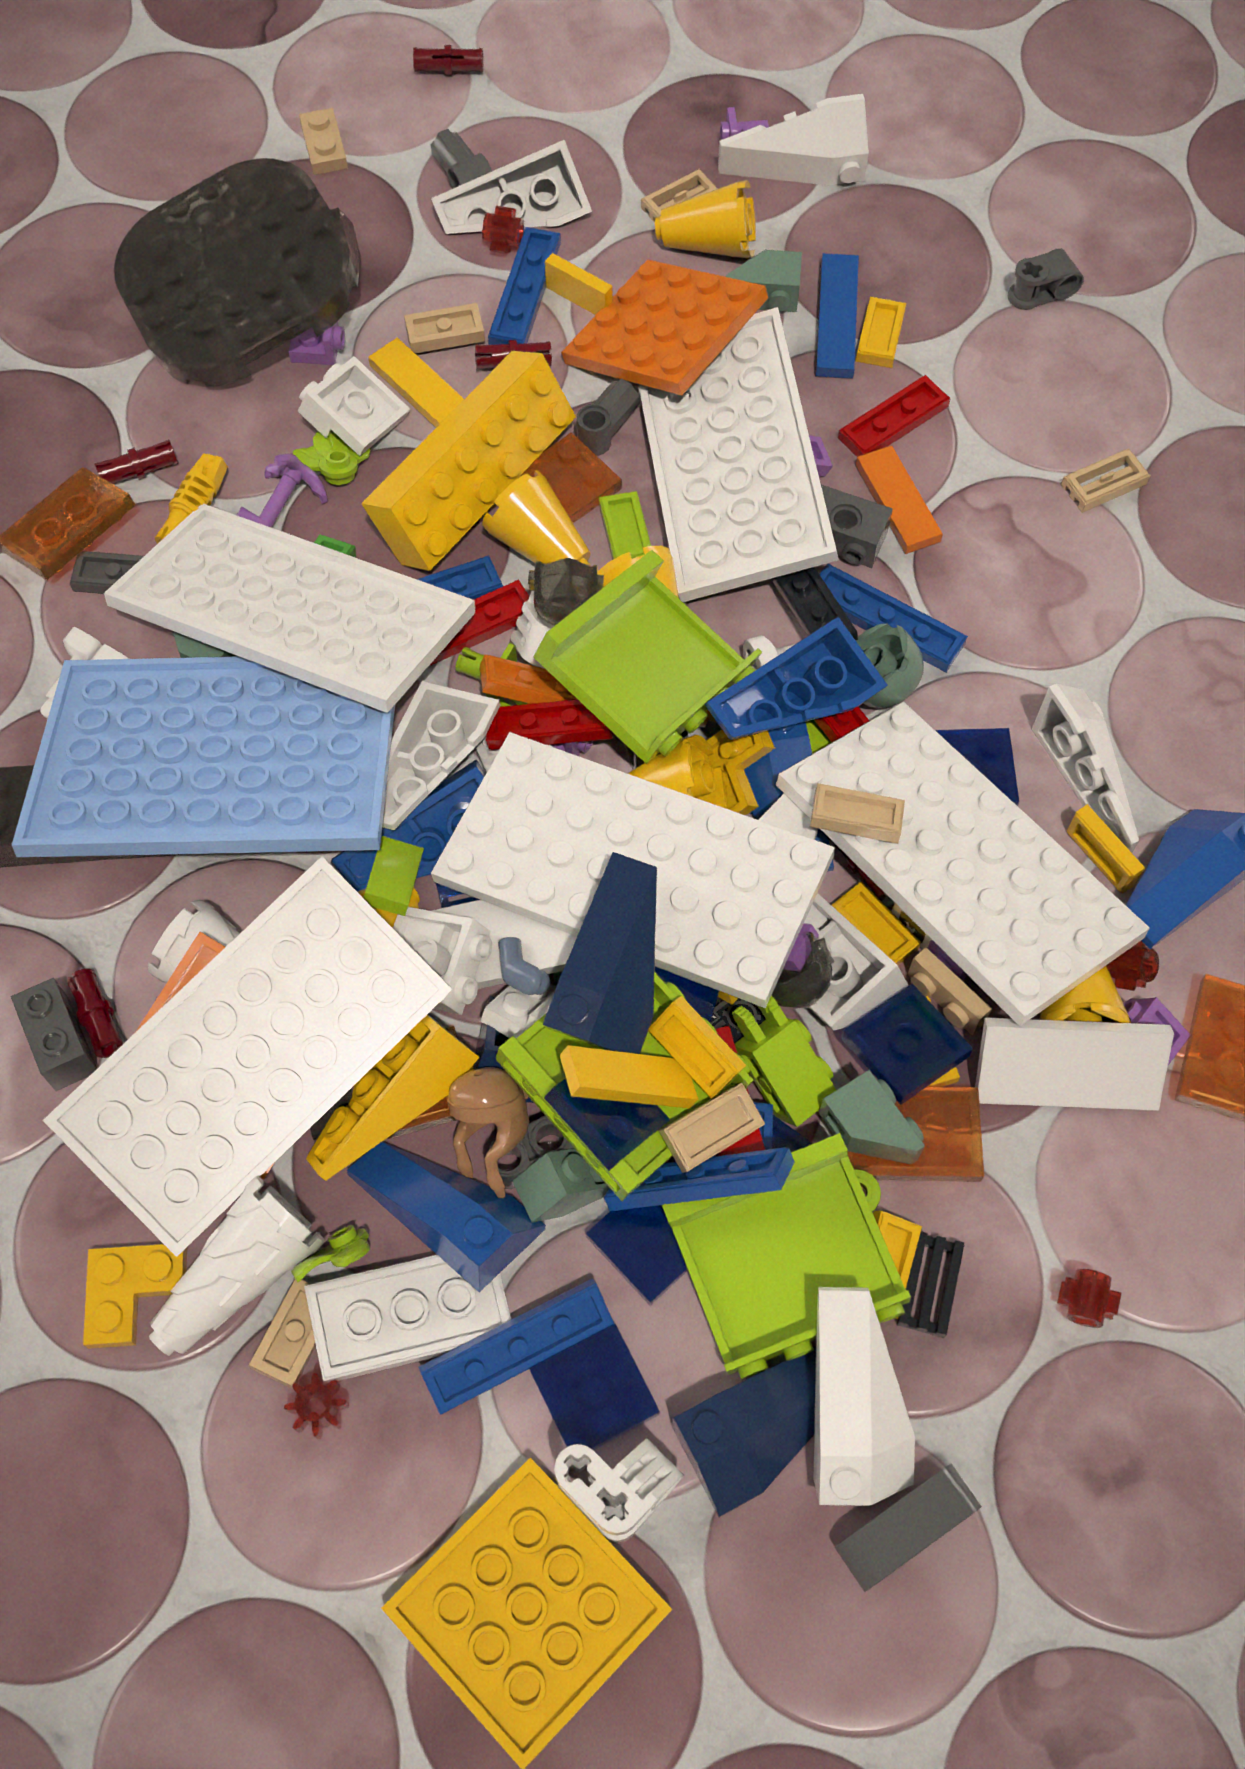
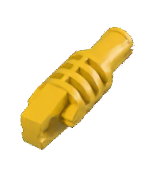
(196, 489)

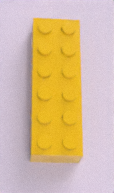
(469, 460)

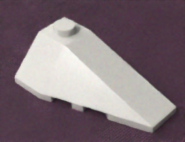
(811, 148)
(538, 186)
(430, 742)
(1082, 750)
(861, 972)
(860, 1416)

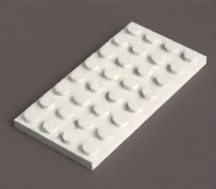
(738, 468)
(293, 606)
(971, 865)
(725, 881)
(247, 1056)

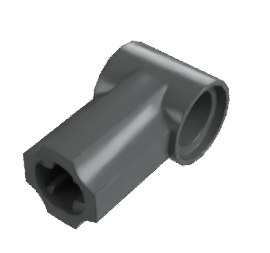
(458, 158)
(605, 416)

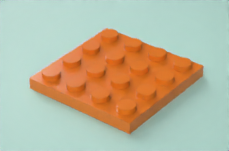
(665, 326)

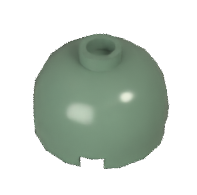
(896, 660)

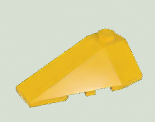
(392, 1095)

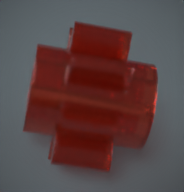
(502, 229)
(1134, 967)
(1089, 1298)
(321, 1393)

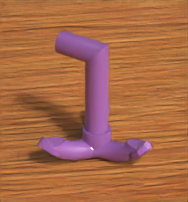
(292, 472)

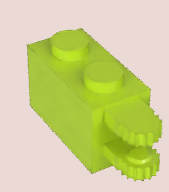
(783, 1063)

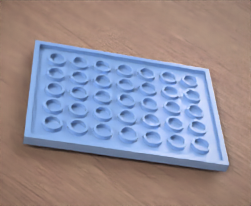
(202, 763)

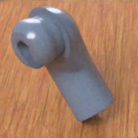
(518, 972)

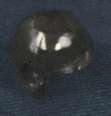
(562, 587)
(808, 986)

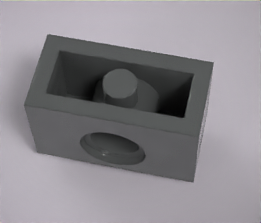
(856, 525)
(54, 1034)

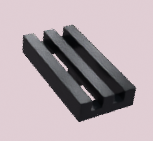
(939, 1246)

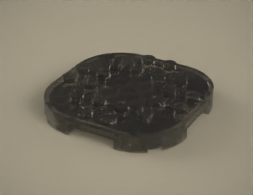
(235, 270)

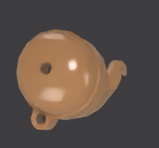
(486, 1098)

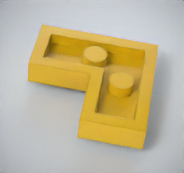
(735, 757)
(115, 1283)

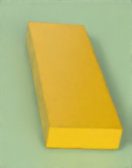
(415, 381)
(627, 1077)

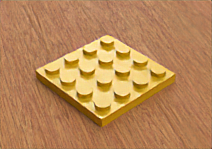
(526, 1612)

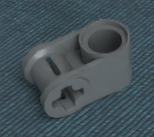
(1044, 280)

